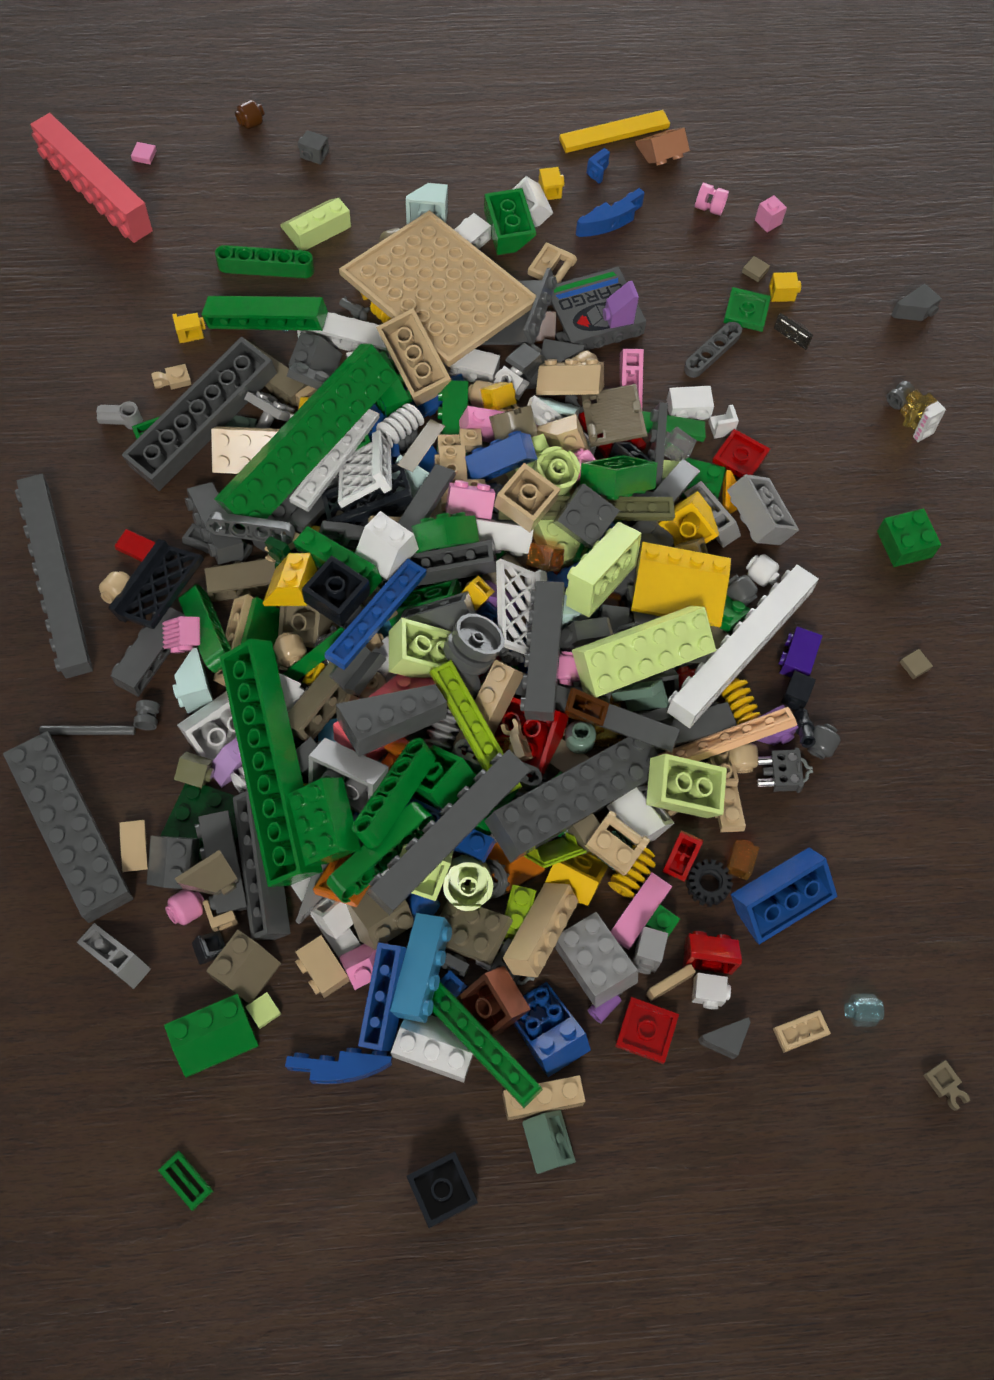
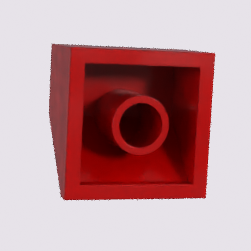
(712, 953)

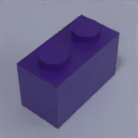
(800, 653)

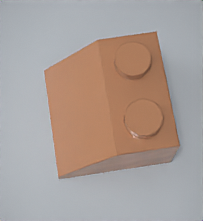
(664, 146)

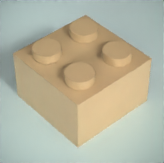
(527, 497)

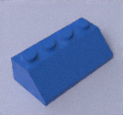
(784, 894)

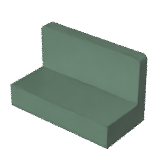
(642, 695)
(548, 1141)

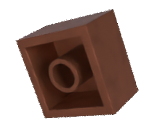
(495, 1001)

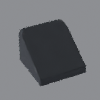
(208, 946)

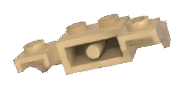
(452, 455)

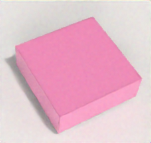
(143, 153)

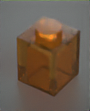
(545, 557)
(742, 859)

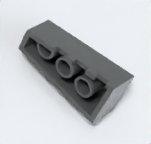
(390, 716)

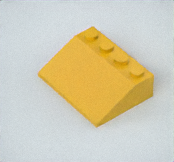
(680, 578)

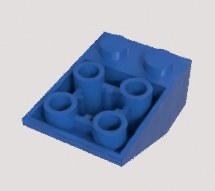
(551, 1031)

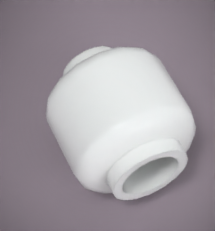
(763, 570)

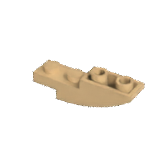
(732, 817)

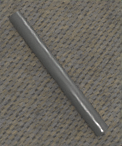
(88, 730)

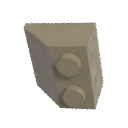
(375, 924)
(243, 967)

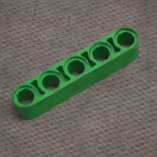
(264, 261)
(213, 641)
(393, 793)
(366, 863)

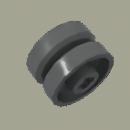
(473, 644)

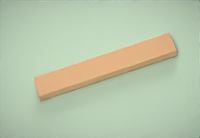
(736, 736)

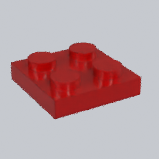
(741, 454)
(647, 1030)

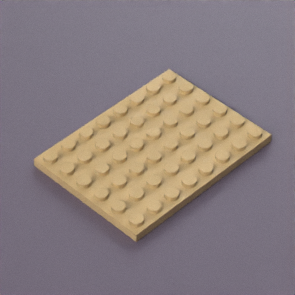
(445, 279)

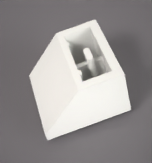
(640, 817)

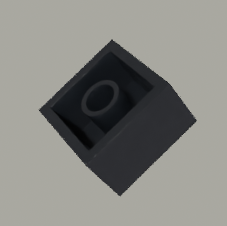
(336, 591)
(442, 1190)

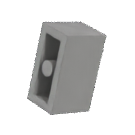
(649, 950)

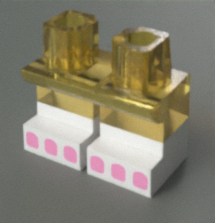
(922, 414)

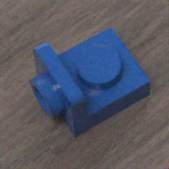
(598, 164)

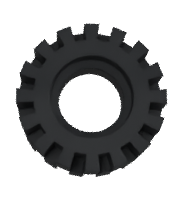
(699, 892)

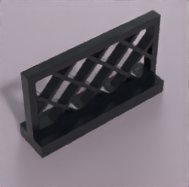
(391, 505)
(147, 578)

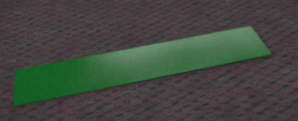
(313, 658)

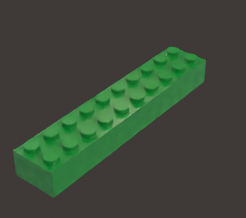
(308, 435)
(266, 757)

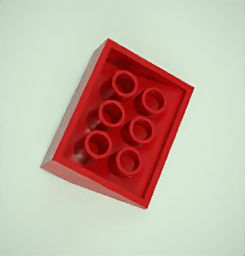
(541, 735)

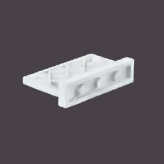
(360, 465)
(504, 603)

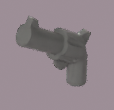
(356, 310)

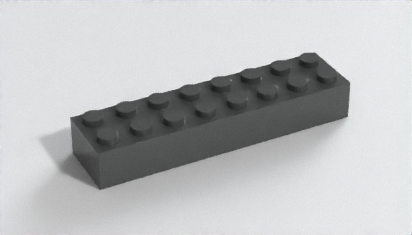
(206, 404)
(570, 797)
(68, 827)

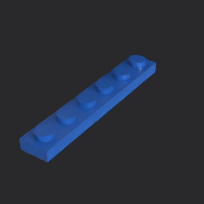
(375, 614)

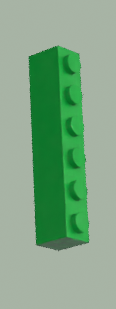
(265, 313)

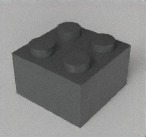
(586, 516)

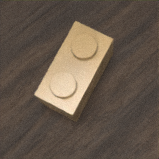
(322, 967)

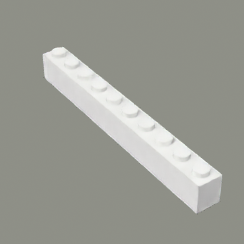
(350, 332)
(741, 647)

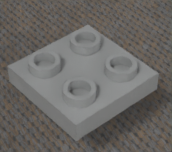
(270, 407)

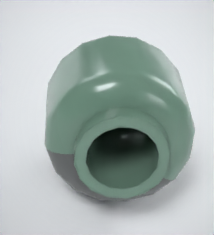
(580, 737)

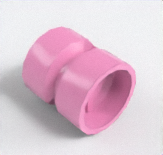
(718, 201)

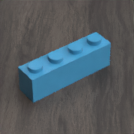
(421, 968)

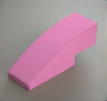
(640, 910)

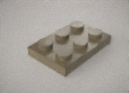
(476, 932)

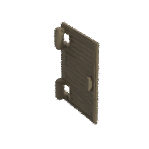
(615, 415)

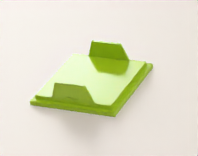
(556, 851)

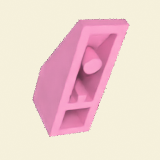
(632, 369)

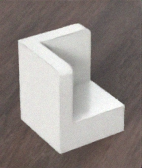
(724, 424)

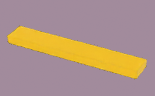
(614, 131)

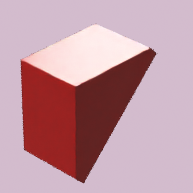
(683, 855)

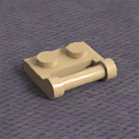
(549, 258)
(612, 849)

